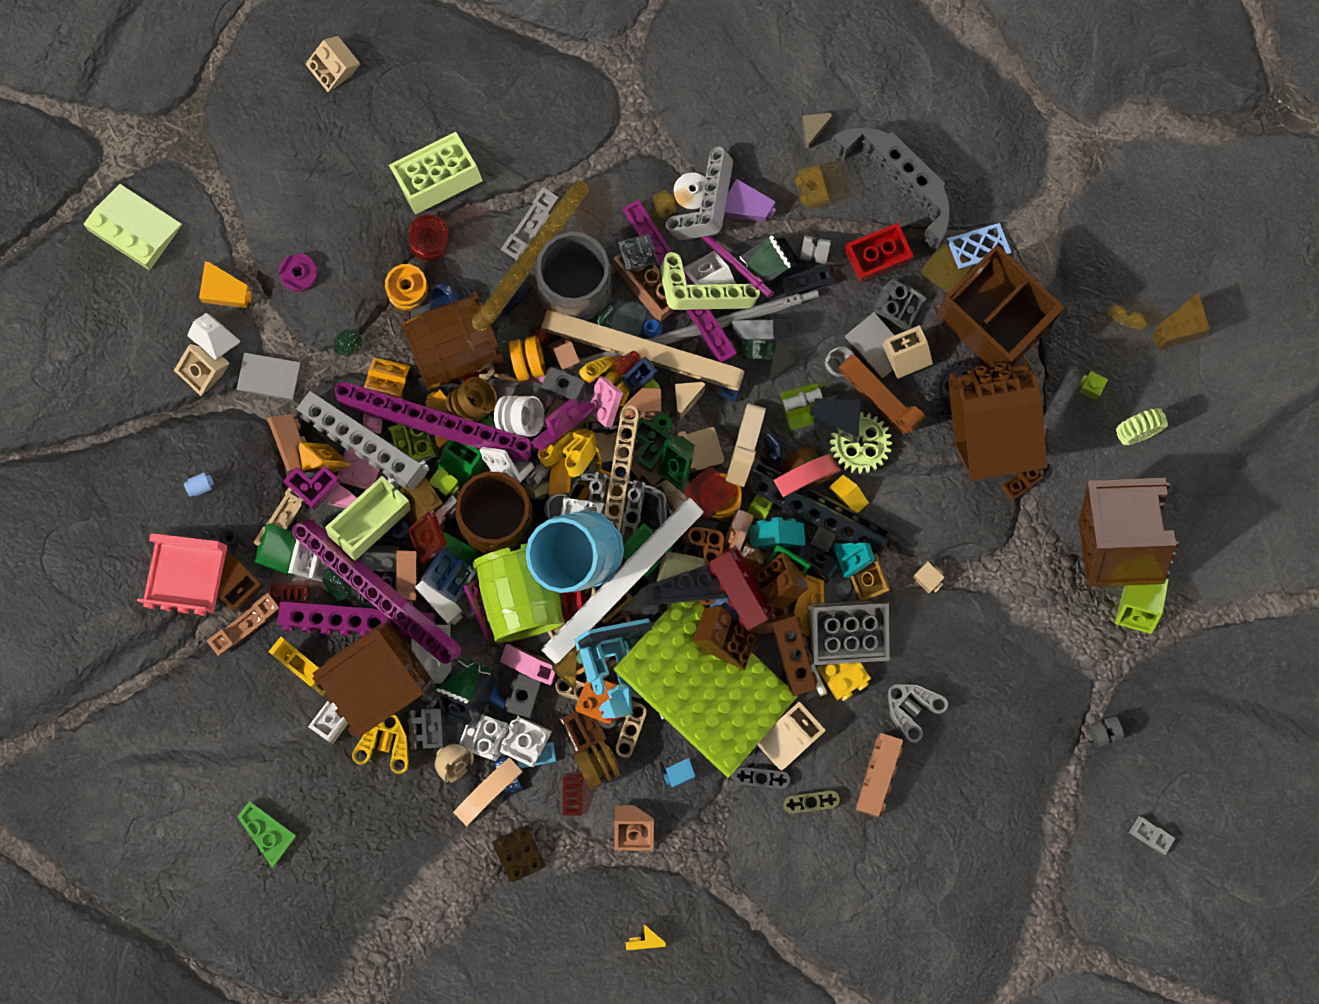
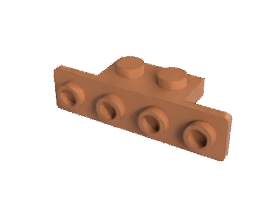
(737, 530)

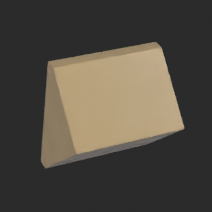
(686, 396)

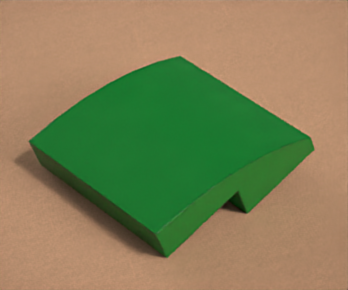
(276, 548)

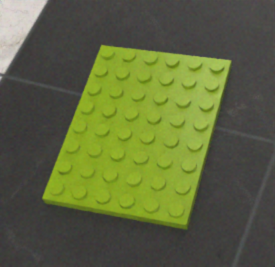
(701, 696)

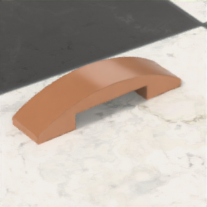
(244, 625)

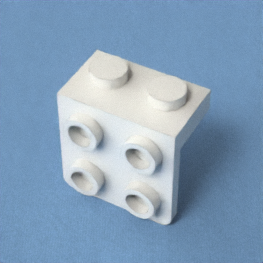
(499, 461)

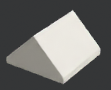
(328, 723)

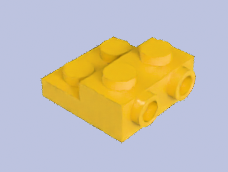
(844, 678)

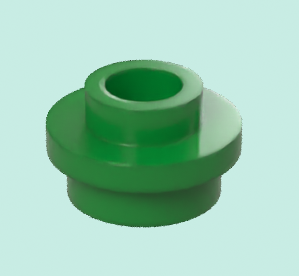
(666, 418)

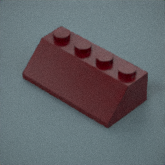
(740, 587)

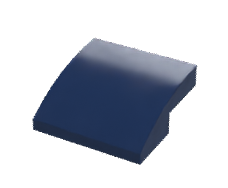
(448, 575)

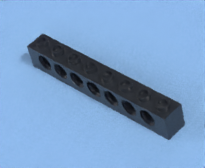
(826, 508)

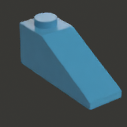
(679, 774)

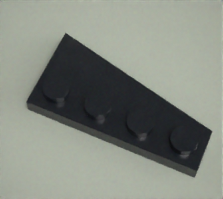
(686, 587)

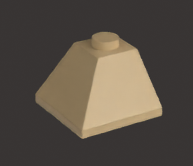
(200, 368)

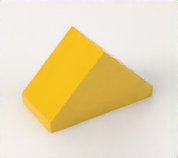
(849, 494)

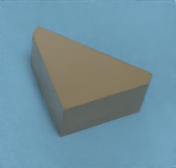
(813, 126)

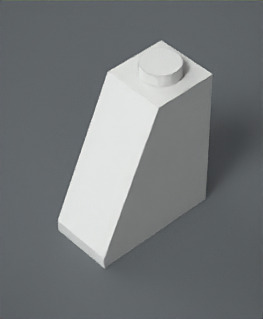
(446, 609)

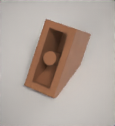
(563, 353)

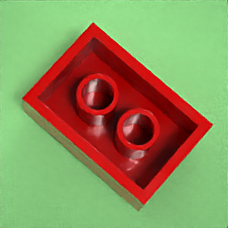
(878, 253)

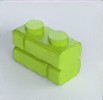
(445, 484)

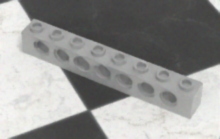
(313, 405)

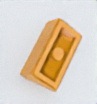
(559, 478)

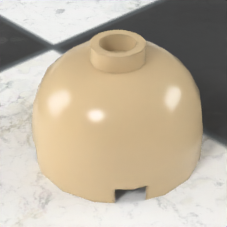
(452, 762)

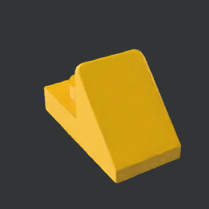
(651, 941)

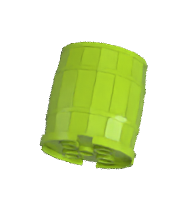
(514, 599)

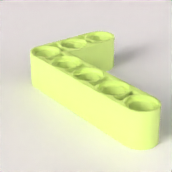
(688, 297)

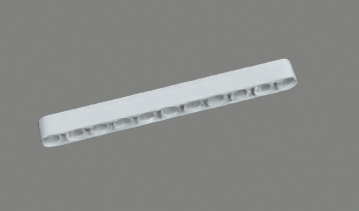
(623, 580)

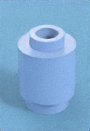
(198, 484)

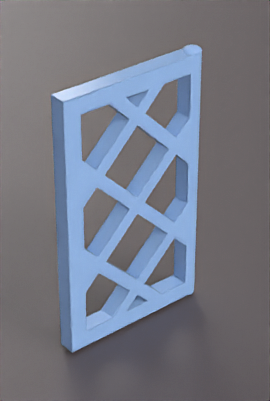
(965, 237)

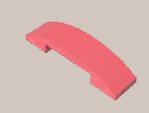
(806, 474)

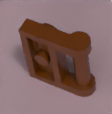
(589, 727)

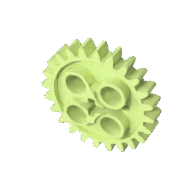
(861, 460)

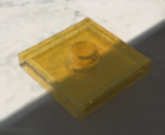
(943, 269)

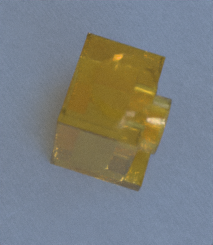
(664, 203)

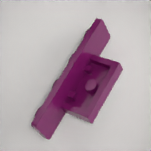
(561, 421)

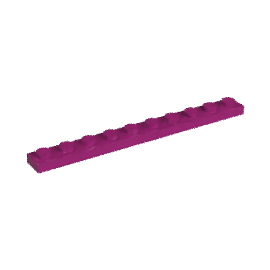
(702, 318)

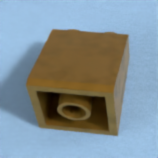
(1182, 326)
(421, 501)

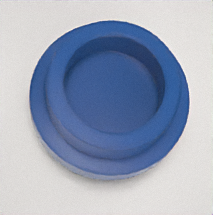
(652, 328)

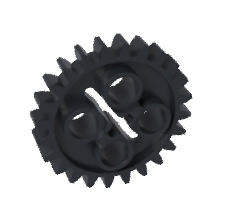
(942, 394)

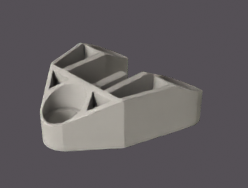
(922, 696)

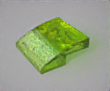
(799, 416)

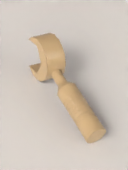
(490, 370)

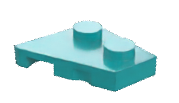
(853, 557)

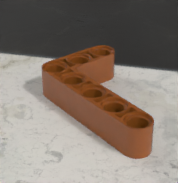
(900, 417)

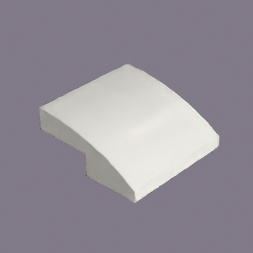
(306, 564)

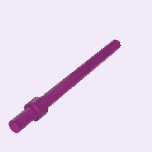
(755, 281)

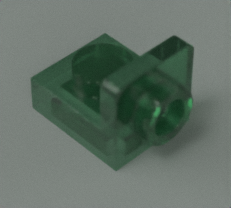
(757, 349)

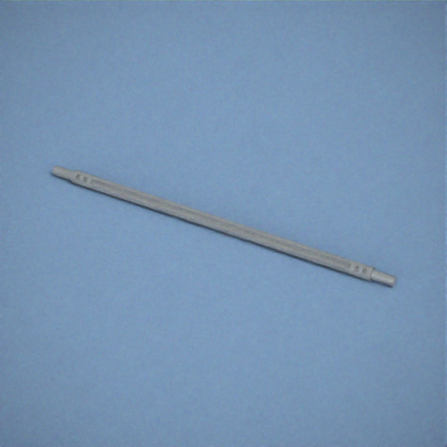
(723, 321)

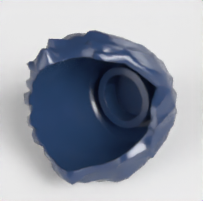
(443, 294)

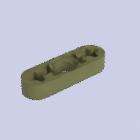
(806, 809)

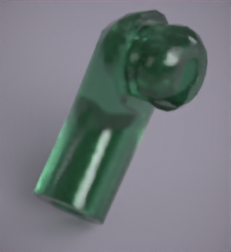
(602, 318)

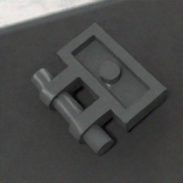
(431, 729)

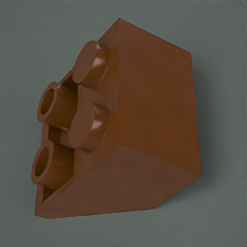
(781, 582)

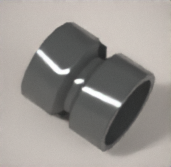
(1101, 736)

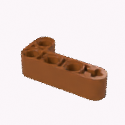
(706, 546)

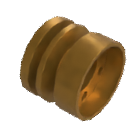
(472, 399)
(596, 764)

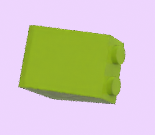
(1141, 606)

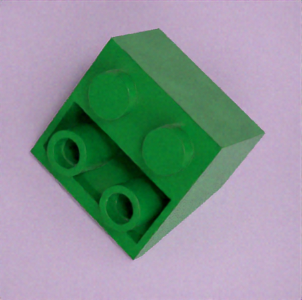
(461, 461)

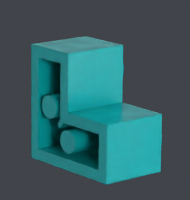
(784, 533)

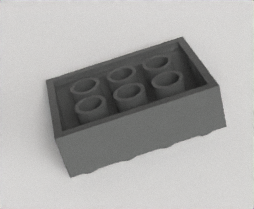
(849, 632)

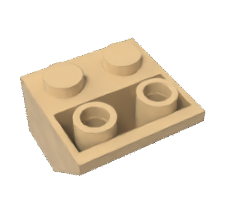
(332, 63)
(908, 352)

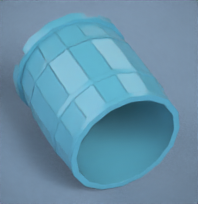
(574, 551)

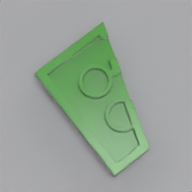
(266, 832)

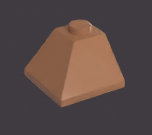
(633, 829)

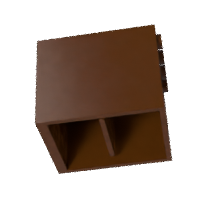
(999, 309)

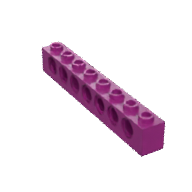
(289, 610)

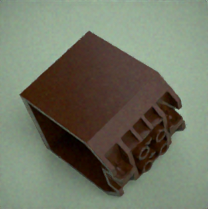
(998, 420)

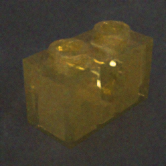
(813, 177)

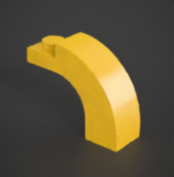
(296, 663)

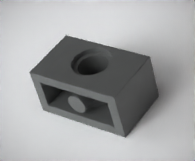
(558, 376)
(526, 707)

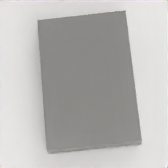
(868, 341)
(268, 376)

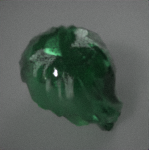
(336, 585)

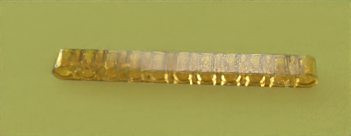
(529, 256)

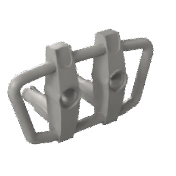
(635, 496)

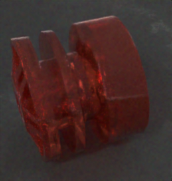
(428, 227)

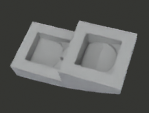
(1151, 835)

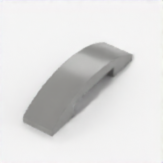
(531, 222)

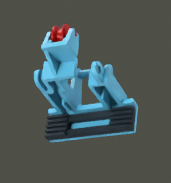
(617, 642)

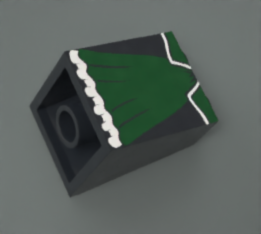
(771, 260)
(466, 692)

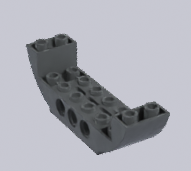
(903, 167)

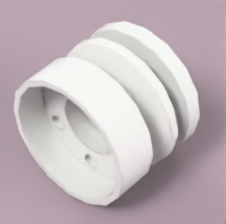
(519, 415)

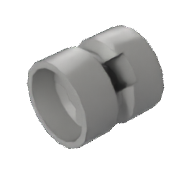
(815, 249)

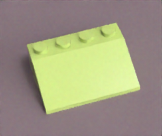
(436, 173)
(132, 226)

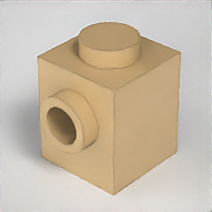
(929, 577)

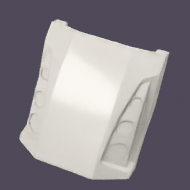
(485, 737)

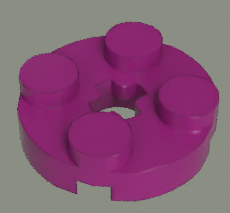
(308, 271)

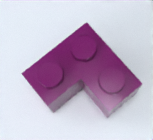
(312, 491)

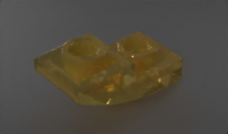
(1134, 320)

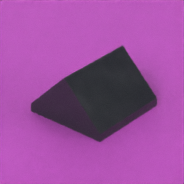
(822, 563)

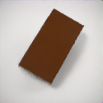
(1021, 483)

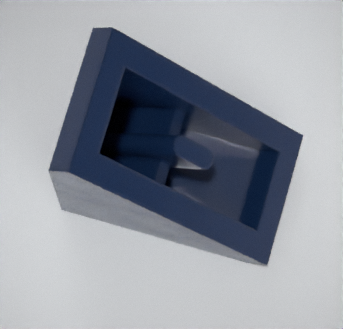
(640, 375)

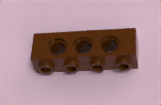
(781, 627)

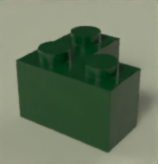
(653, 442)

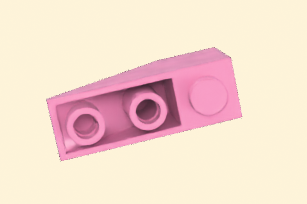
(529, 664)

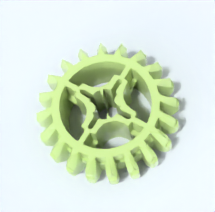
(1141, 426)

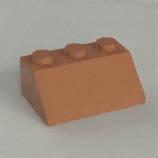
(288, 438)

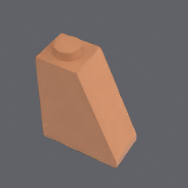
(407, 575)

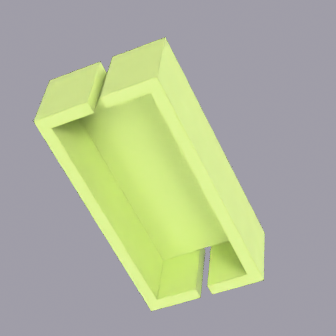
(368, 518)

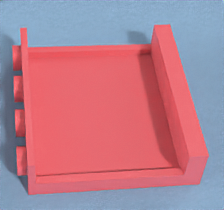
(184, 574)

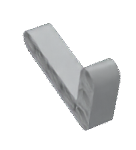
(711, 214)

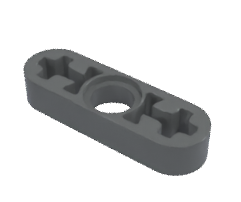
(767, 772)

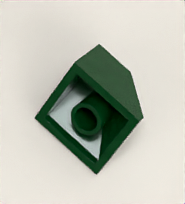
(676, 461)

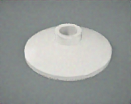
(684, 196)

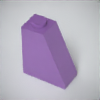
(748, 204)

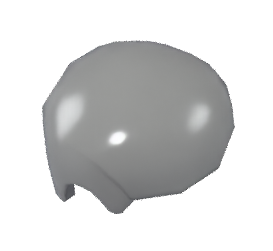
(835, 359)
(554, 505)

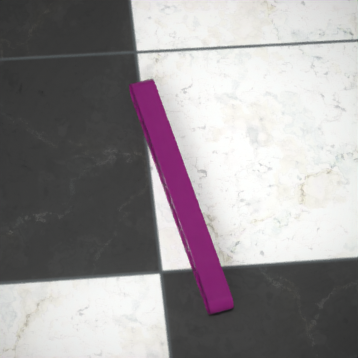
(426, 415)
(310, 535)

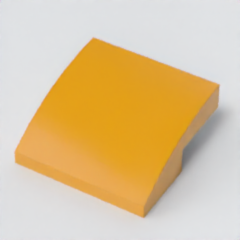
(387, 377)

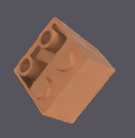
(647, 403)

